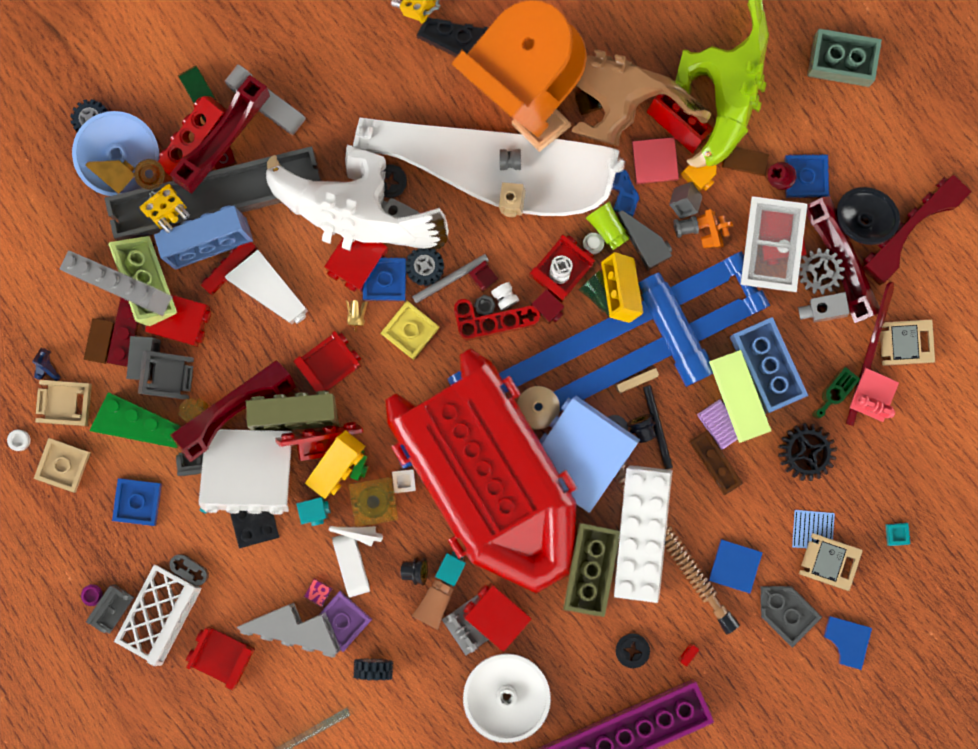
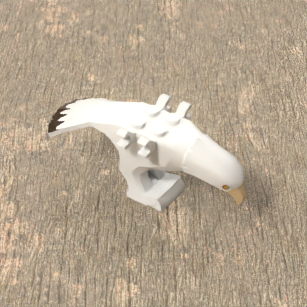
(355, 206)

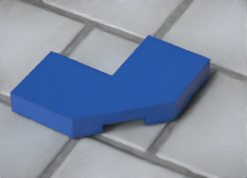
(627, 196)

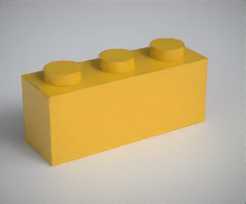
(622, 287)
(336, 465)

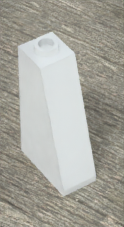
(265, 285)

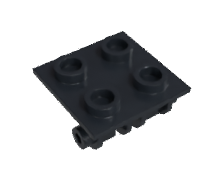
(253, 528)

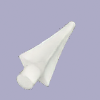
(363, 534)

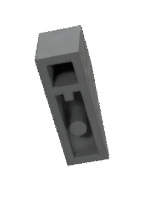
(647, 243)

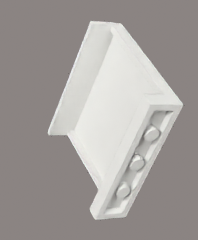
(245, 473)

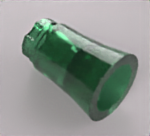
(595, 290)

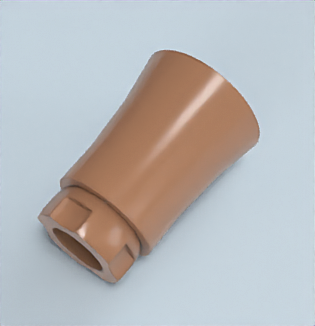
(434, 604)

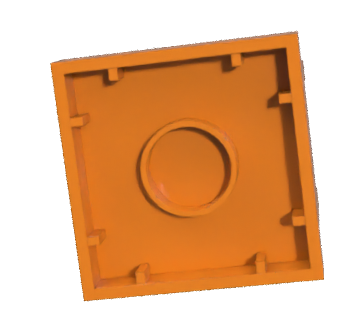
(526, 62)

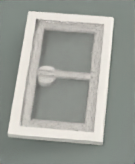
(774, 244)

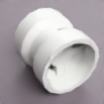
(560, 274)
(505, 296)

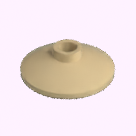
(541, 395)

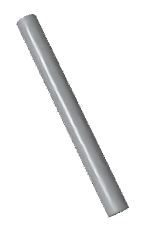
(449, 279)

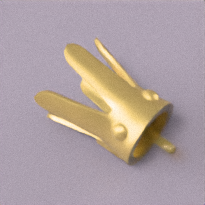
(354, 316)

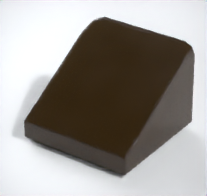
(587, 103)

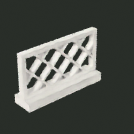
(173, 624)

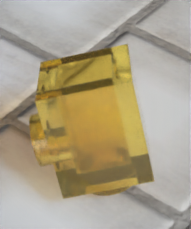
(191, 408)

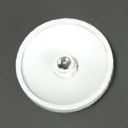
(501, 718)

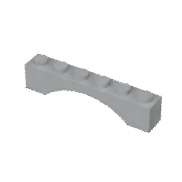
(116, 283)

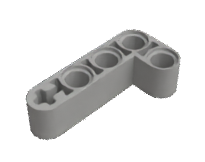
(273, 108)

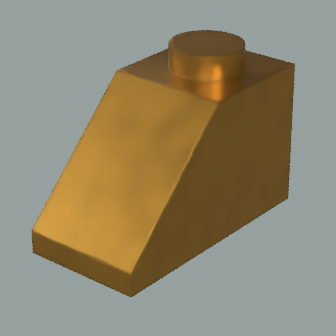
(113, 173)

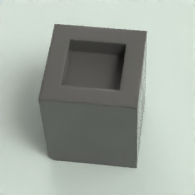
(685, 200)

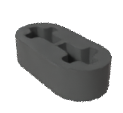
(186, 574)

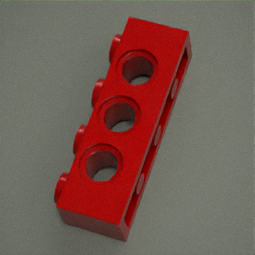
(191, 123)

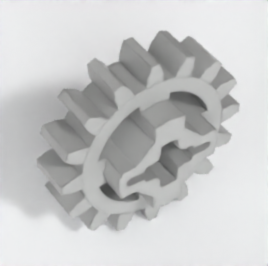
(807, 267)

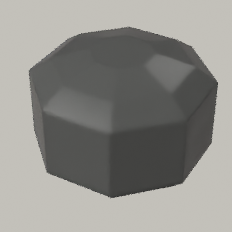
(484, 305)

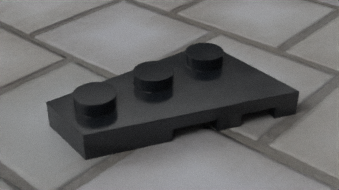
(449, 36)

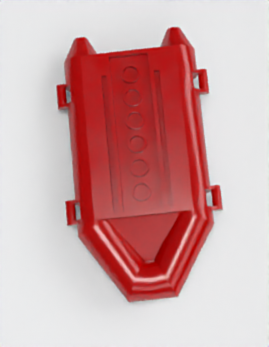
(489, 476)

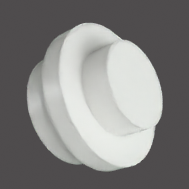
(593, 243)

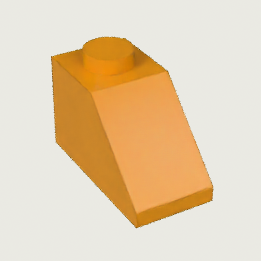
(700, 176)

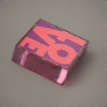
(318, 592)

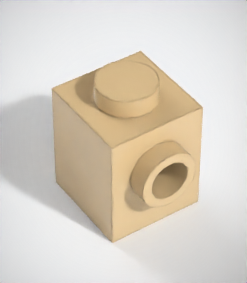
(512, 199)

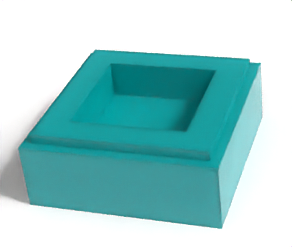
(897, 534)

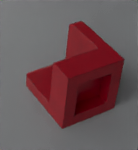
(483, 276)

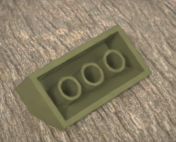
(292, 413)
(591, 570)

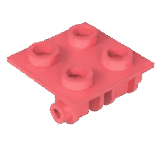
(874, 395)

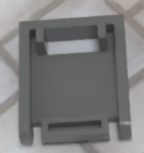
(168, 377)

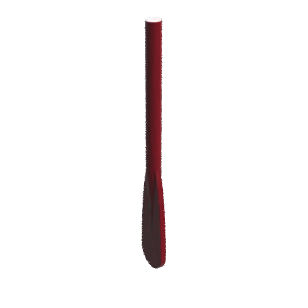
(888, 292)

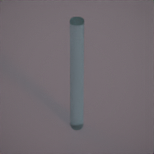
(315, 730)

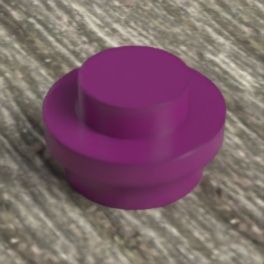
(91, 595)

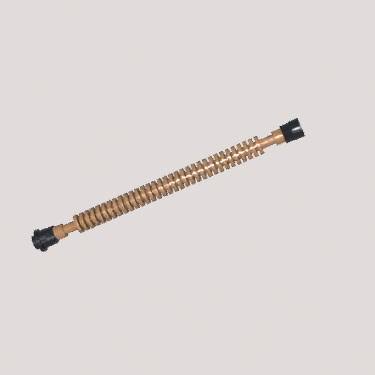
(724, 617)

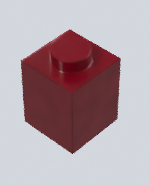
(549, 307)

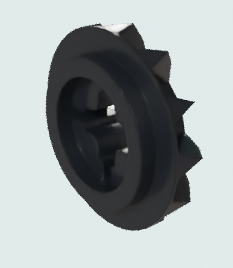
(399, 176)
(640, 644)

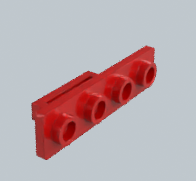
(315, 444)

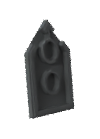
(787, 612)

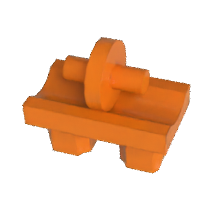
(715, 238)

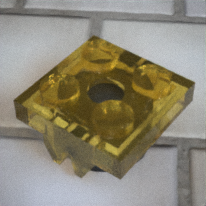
(373, 502)

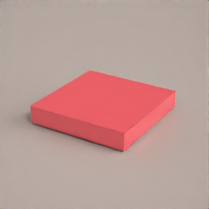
(655, 160)

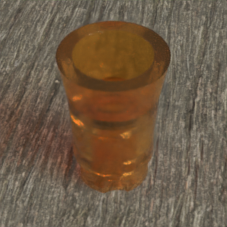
(157, 178)

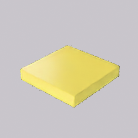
(410, 330)

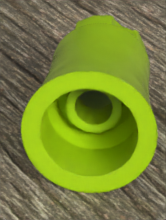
(608, 225)

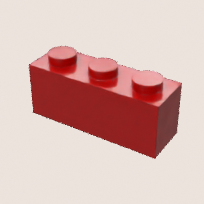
(678, 123)

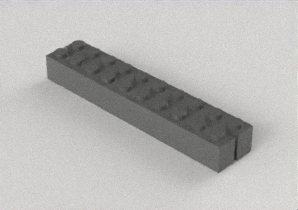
(236, 186)

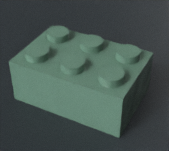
(844, 57)

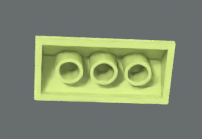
(139, 261)
(740, 396)

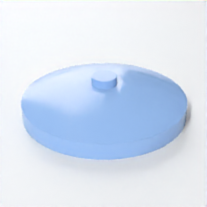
(113, 137)

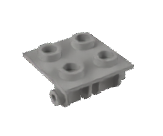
(463, 632)

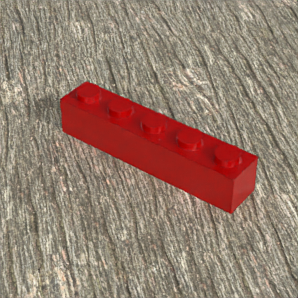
(236, 257)

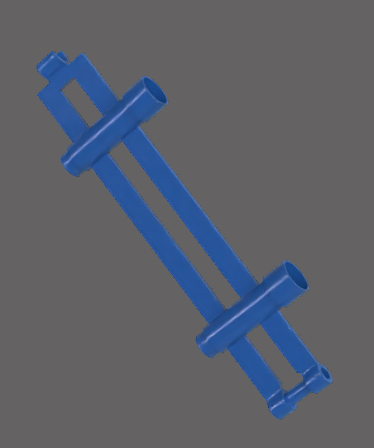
(678, 337)

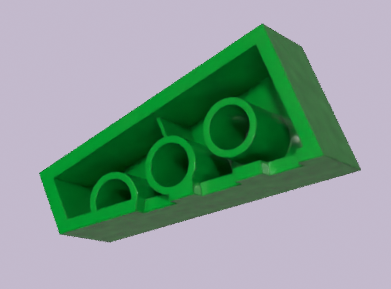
(131, 421)

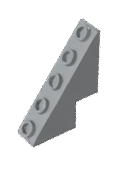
(288, 627)

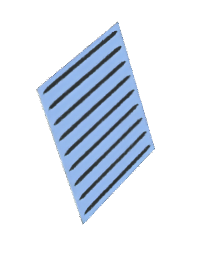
(811, 522)

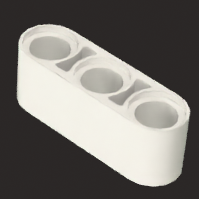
(351, 565)

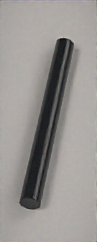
(658, 427)

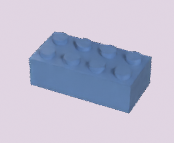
(203, 237)
(769, 365)

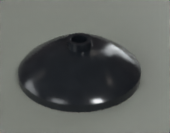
(873, 209)

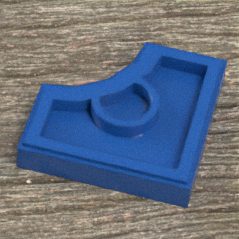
(849, 639)

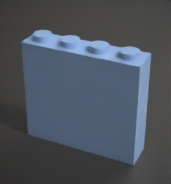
(588, 448)

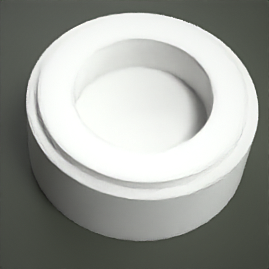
(18, 440)

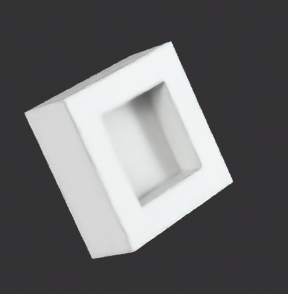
(404, 481)

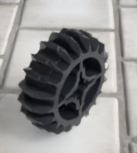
(790, 459)

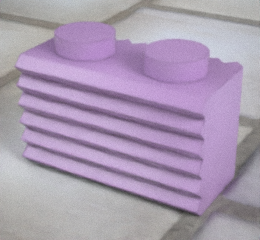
(718, 423)

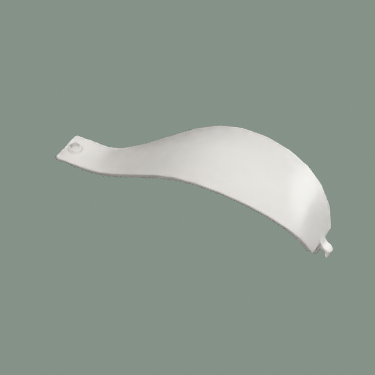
(557, 180)

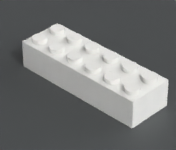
(643, 533)

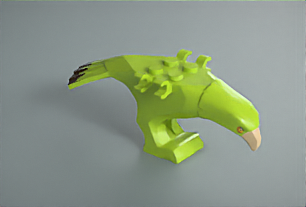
(736, 81)

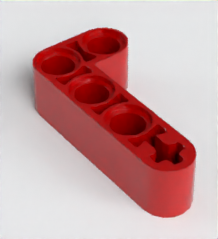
(497, 318)

